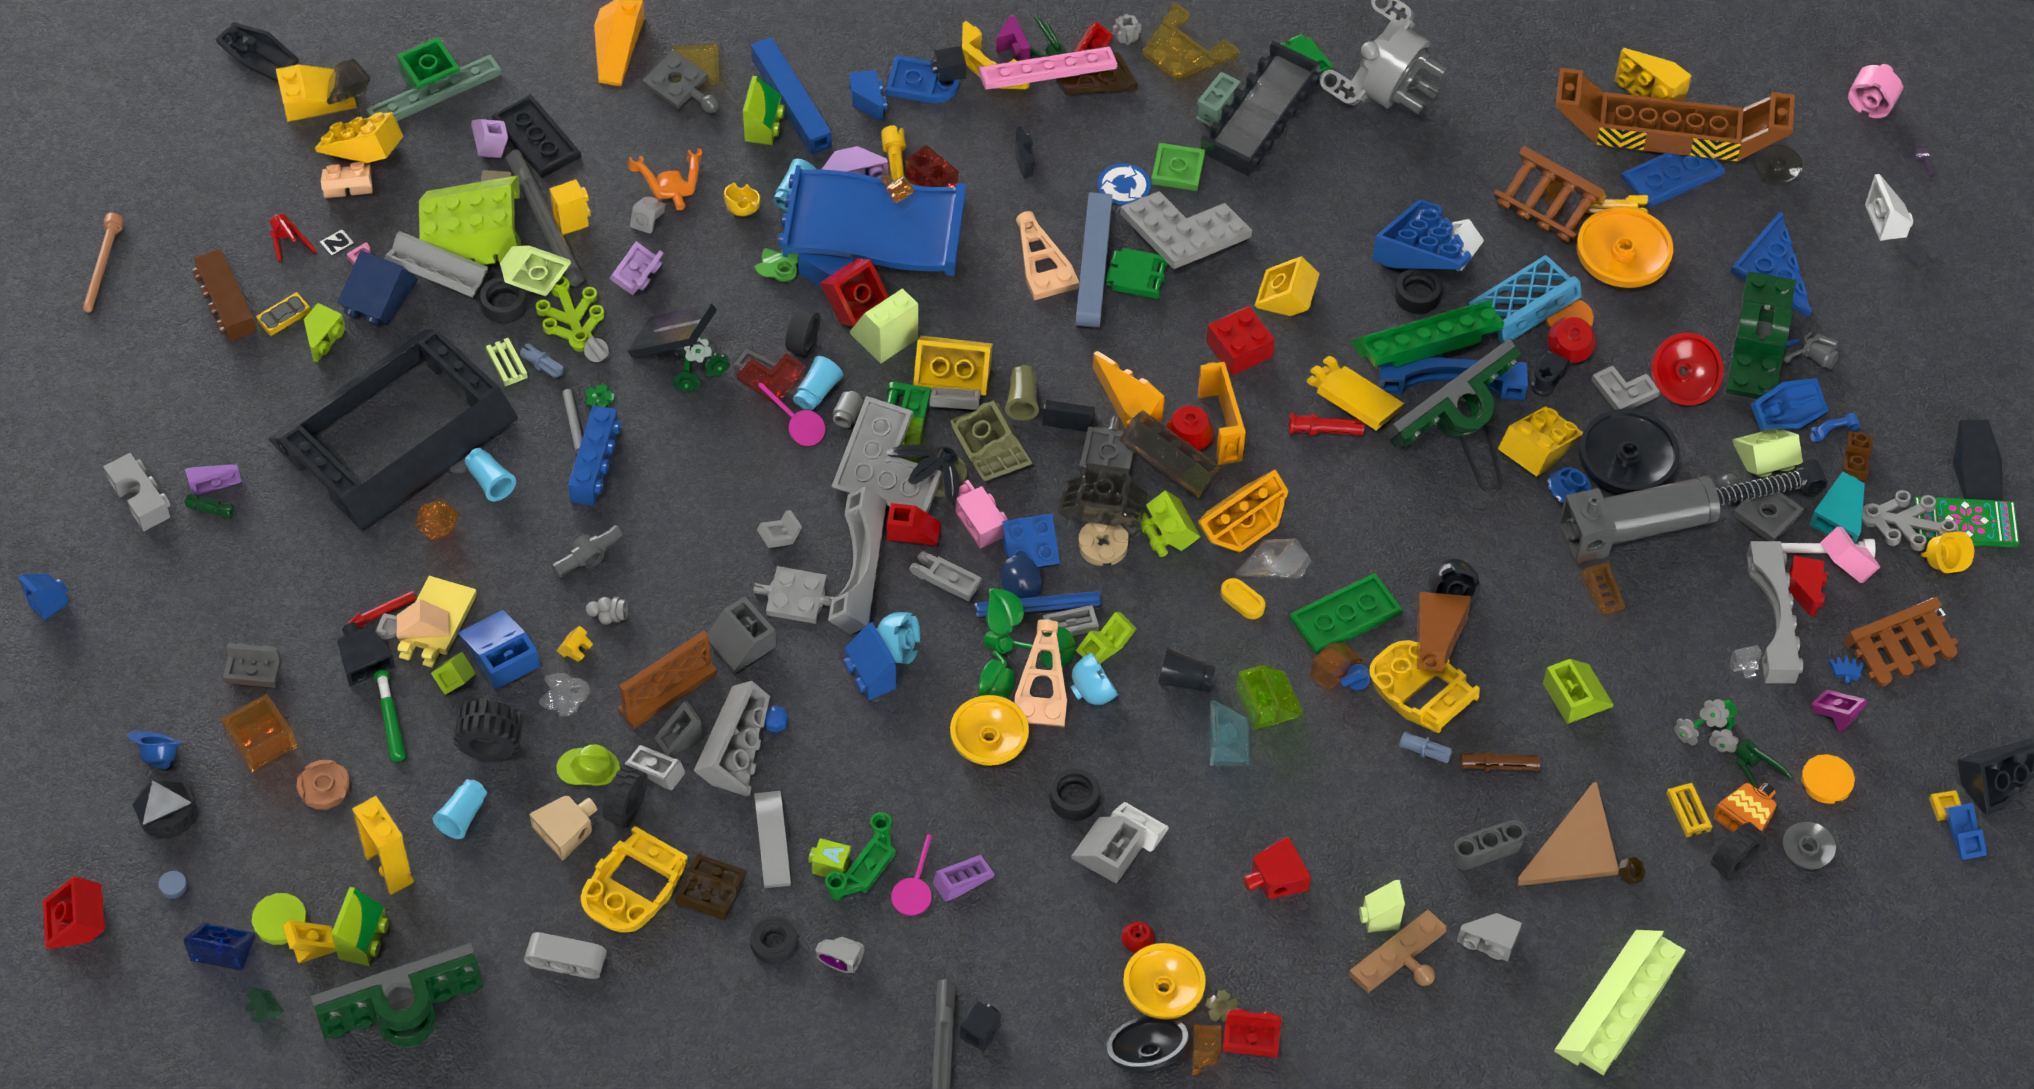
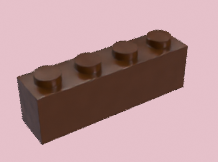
(224, 295)

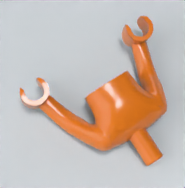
(670, 183)

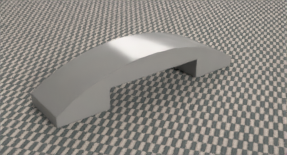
(772, 839)

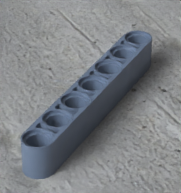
(1094, 260)

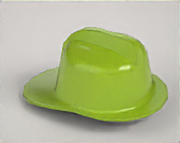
(588, 766)

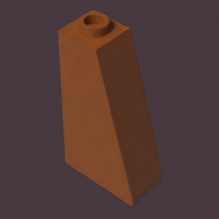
(1439, 627)

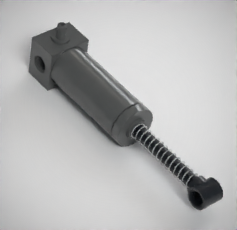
(1596, 523)

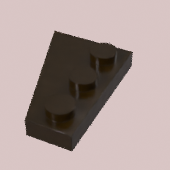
(1102, 81)

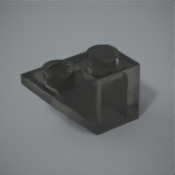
(347, 82)

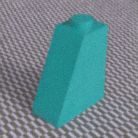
(1841, 507)

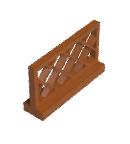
(666, 690)

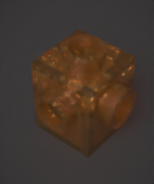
(436, 519)

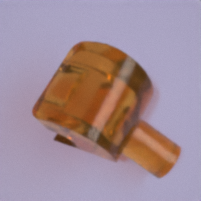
(897, 189)
(1552, 191)

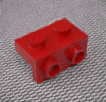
(1252, 1033)

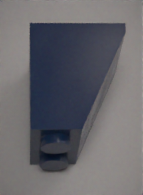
(376, 289)

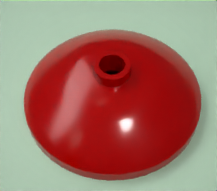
(1701, 365)

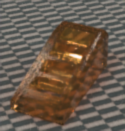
(1608, 578)

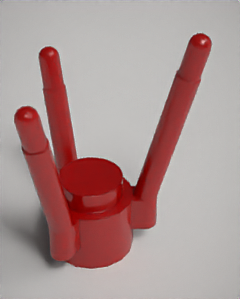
(283, 228)

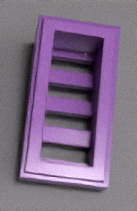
(949, 887)

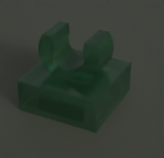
(264, 1003)

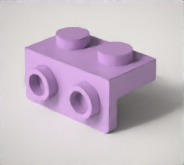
(635, 268)

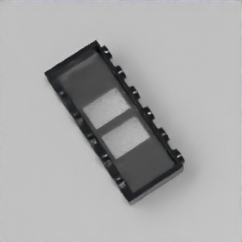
(1262, 109)

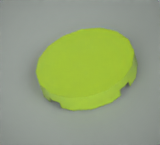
(275, 912)

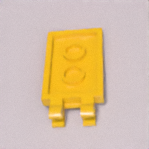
(1354, 394)

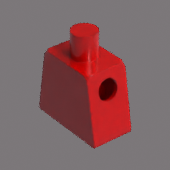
(1278, 871)

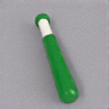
(391, 724)

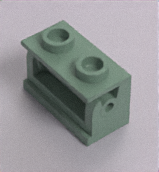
(1216, 97)

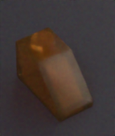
(1333, 664)

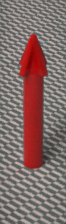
(377, 612)

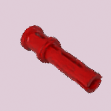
(1314, 425)

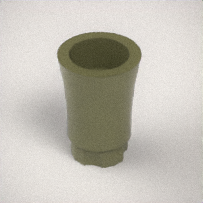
(1022, 395)

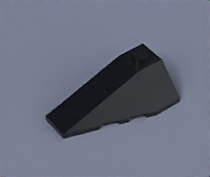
(1997, 774)

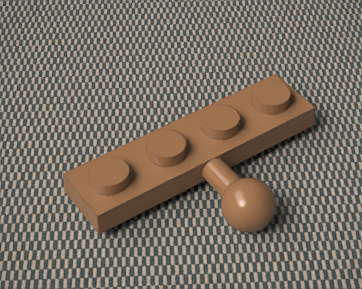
(1399, 952)

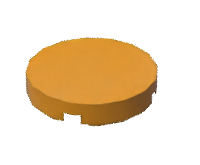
(1827, 778)

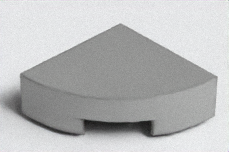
(387, 626)

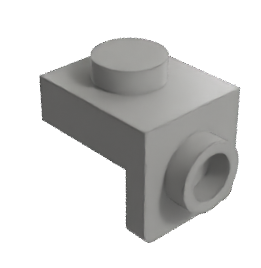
(645, 213)
(780, 532)

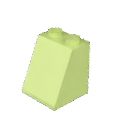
(888, 326)

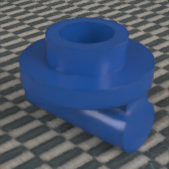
(1357, 677)

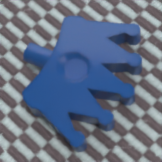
(1845, 670)

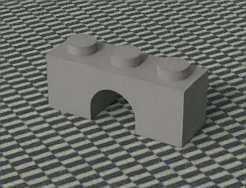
(129, 476)

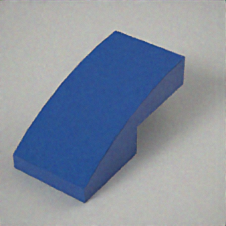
(1964, 831)

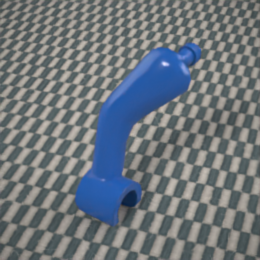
(1820, 432)

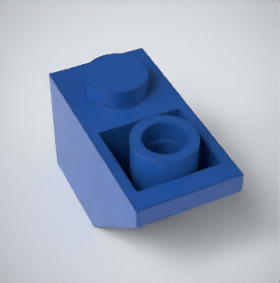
(866, 93)

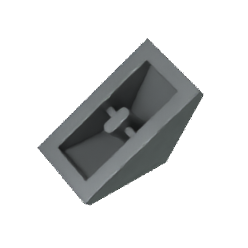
(680, 731)

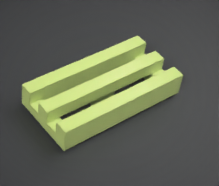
(500, 347)

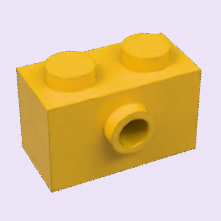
(570, 206)

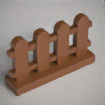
(1889, 641)

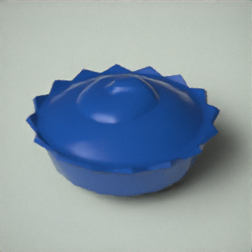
(1567, 482)

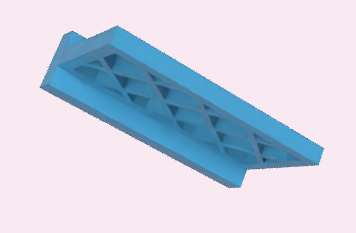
(1536, 309)

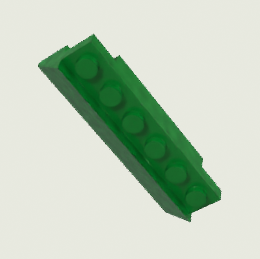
(1429, 335)

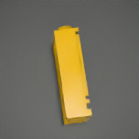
(383, 838)

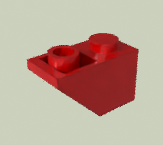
(912, 525)
(1806, 583)

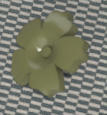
(1220, 1005)

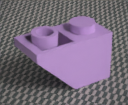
(489, 137)

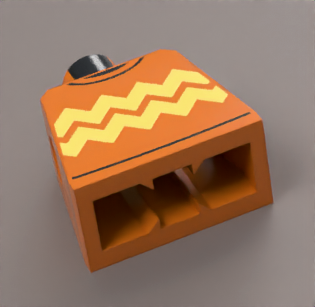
(1746, 806)

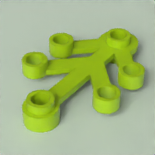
(571, 316)

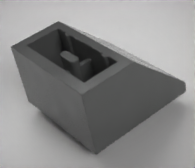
(741, 635)

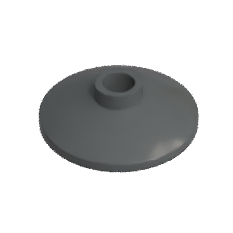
(1809, 836)

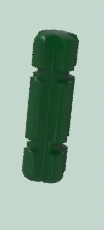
(209, 505)

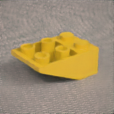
(1651, 76)
(362, 138)
(1539, 440)

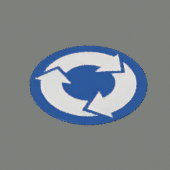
(1125, 182)

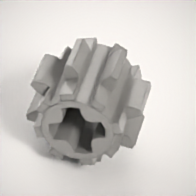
(1126, 29)

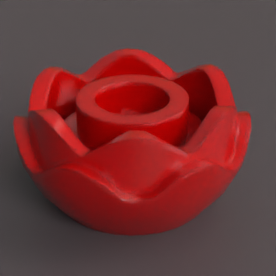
(1135, 928)

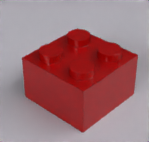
(854, 291)
(1240, 340)

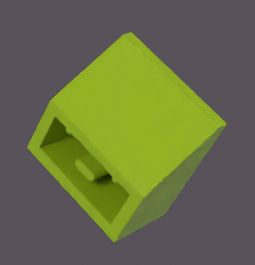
(1575, 690)

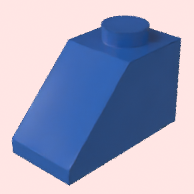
(44, 593)

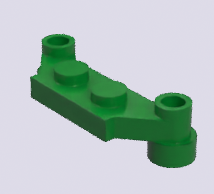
(868, 864)

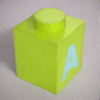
(829, 857)

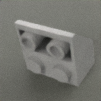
(1110, 846)

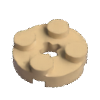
(1096, 554)

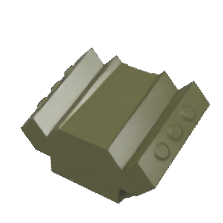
(990, 441)

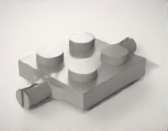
(795, 594)

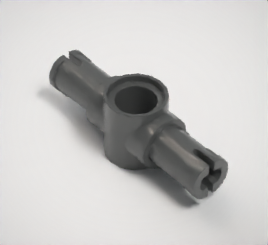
(587, 551)

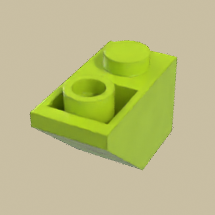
(323, 329)

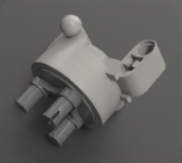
(1391, 65)

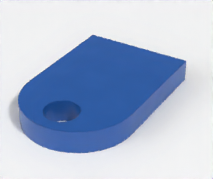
(915, 81)

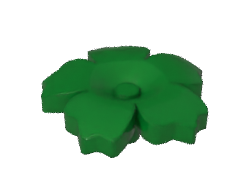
(599, 397)

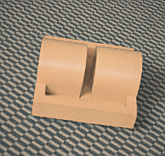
(355, 177)

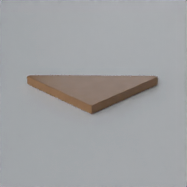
(1577, 847)

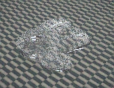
(562, 695)

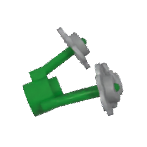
(1714, 713)

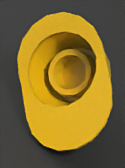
(1950, 552)

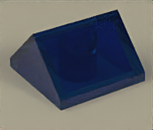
(219, 946)

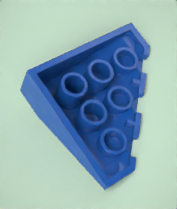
(1420, 240)

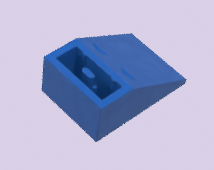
(500, 649)

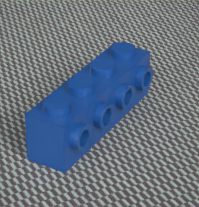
(594, 455)

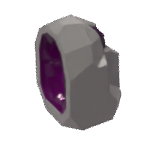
(840, 954)

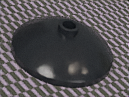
(1147, 1043)

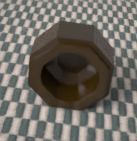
(1631, 870)

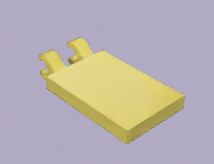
(451, 598)

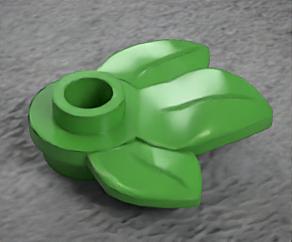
(777, 266)

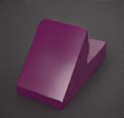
(1013, 38)
(1840, 707)

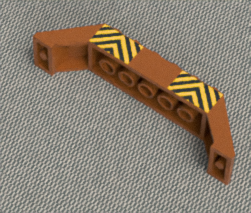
(1673, 124)

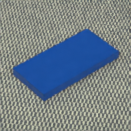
(1670, 176)

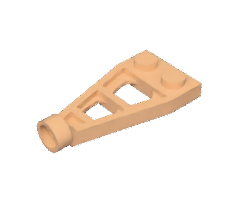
(1048, 282)
(1043, 710)

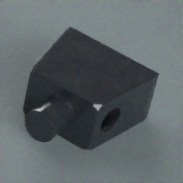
(363, 653)

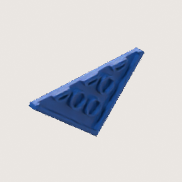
(1774, 256)

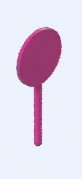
(805, 426)
(913, 895)

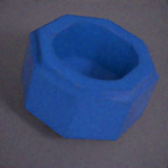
(776, 719)

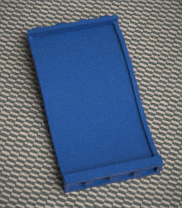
(857, 219)

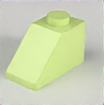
(1383, 908)

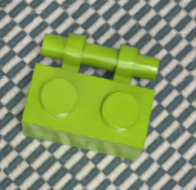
(1172, 521)

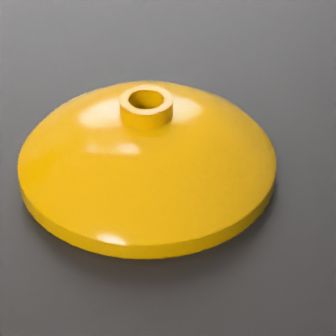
(989, 718)
(1169, 968)

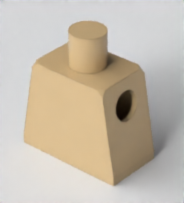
(563, 824)

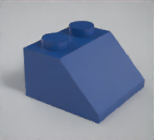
(870, 663)

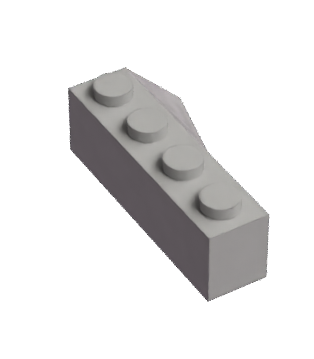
(734, 740)

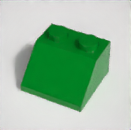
(426, 64)

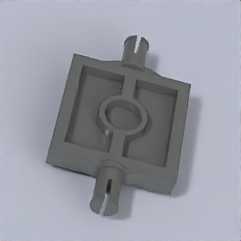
(1104, 447)

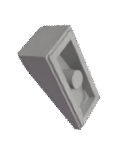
(659, 767)

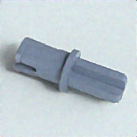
(542, 361)
(1425, 747)

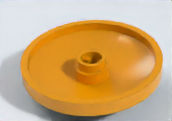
(1624, 247)

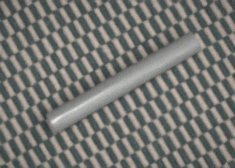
(573, 418)

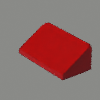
(1094, 38)

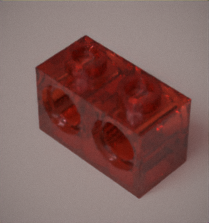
(930, 169)

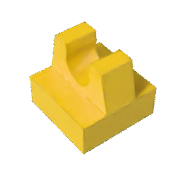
(571, 644)

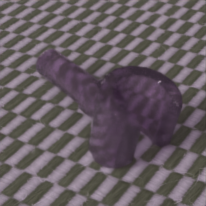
(1923, 153)

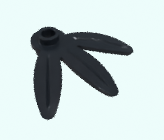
(937, 458)

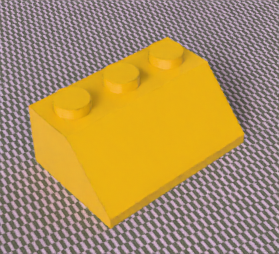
(952, 364)

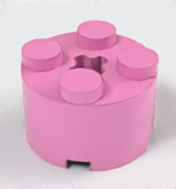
(1875, 90)

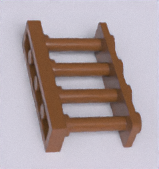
(1550, 171)

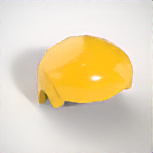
(741, 200)

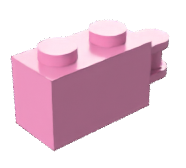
(979, 514)

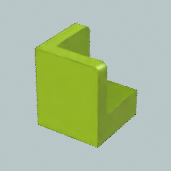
(453, 673)

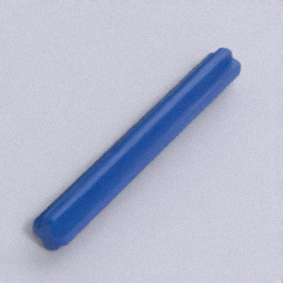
(1050, 603)

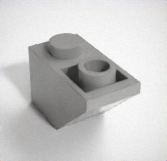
(1491, 935)

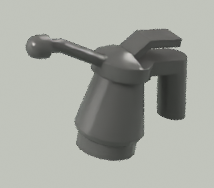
(1819, 349)

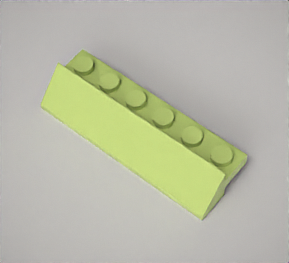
(1620, 1000)

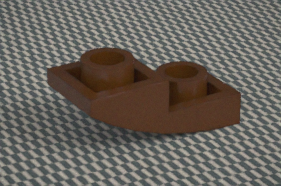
(1857, 455)

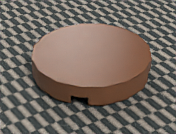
(323, 784)

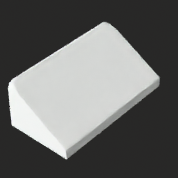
(1154, 829)

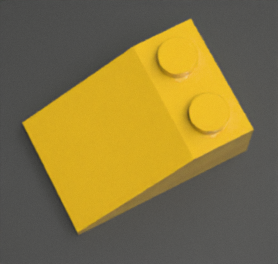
(306, 90)

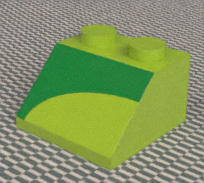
(762, 113)
(359, 928)

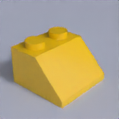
(1288, 287)

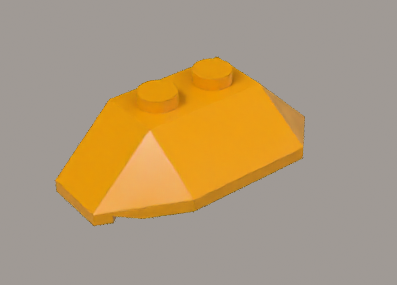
(1246, 513)

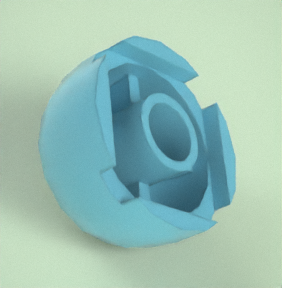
(900, 634)
(1092, 682)

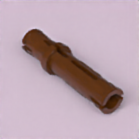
(1499, 761)

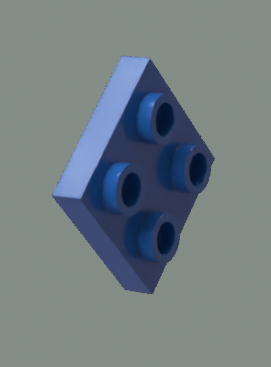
(1031, 538)

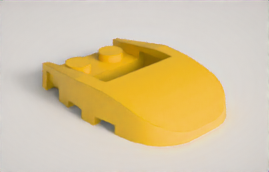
(1398, 679)
(619, 906)

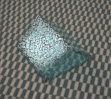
(1227, 736)

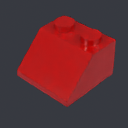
(73, 913)

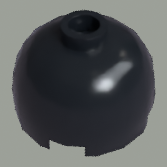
(1454, 578)

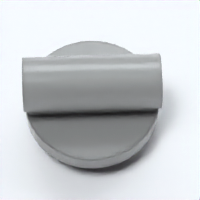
(596, 350)

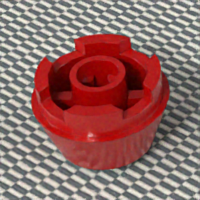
(1572, 339)
(1192, 426)

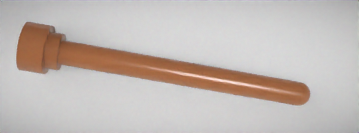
(112, 225)

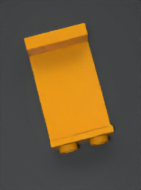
(1213, 382)

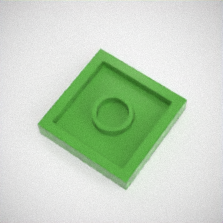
(1178, 167)

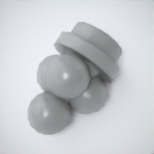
(608, 609)

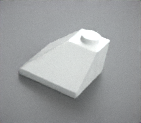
(1887, 211)

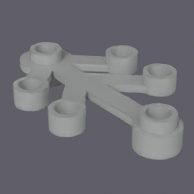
(1877, 516)

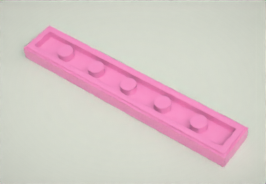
(1047, 68)

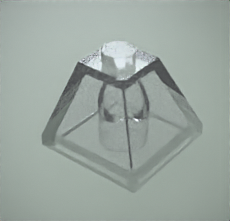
(1276, 560)

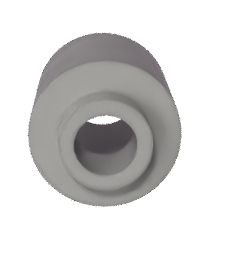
(847, 409)

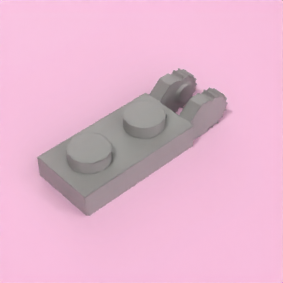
(947, 576)

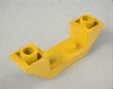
(973, 55)

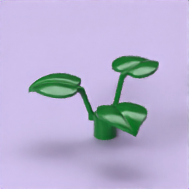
(1002, 613)

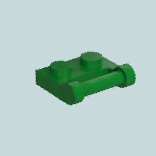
(915, 397)

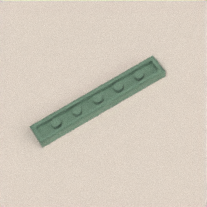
(419, 99)

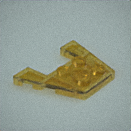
(1178, 53)

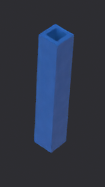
(798, 105)

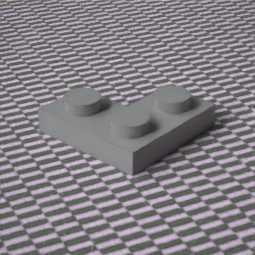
(1623, 394)

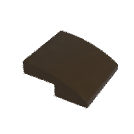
(710, 886)

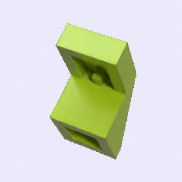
(1109, 639)

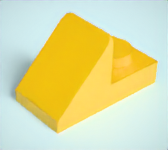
(309, 940)

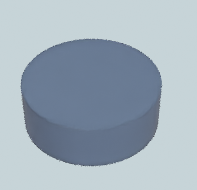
(173, 884)

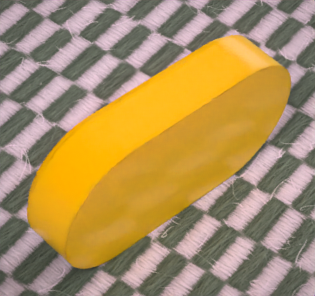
(1242, 598)

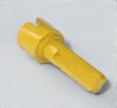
(894, 144)
(1631, 201)

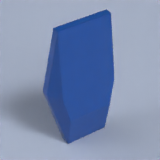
(1790, 405)

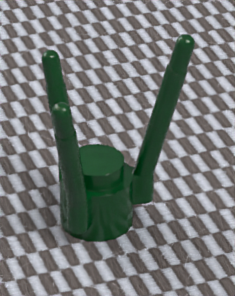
(1052, 49)
(1751, 754)

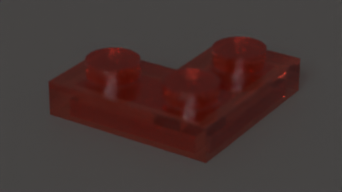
(777, 379)

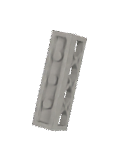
(437, 264)

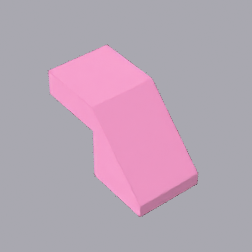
(1851, 558)

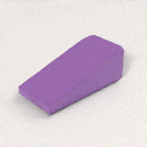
(212, 478)

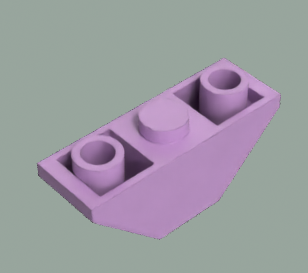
(858, 161)

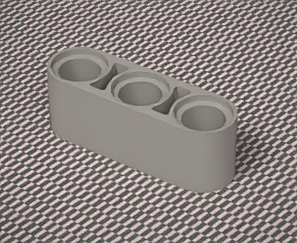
(565, 955)

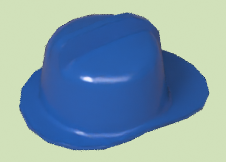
(155, 748)

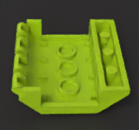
(472, 219)

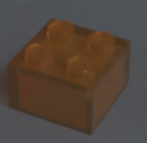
(258, 732)

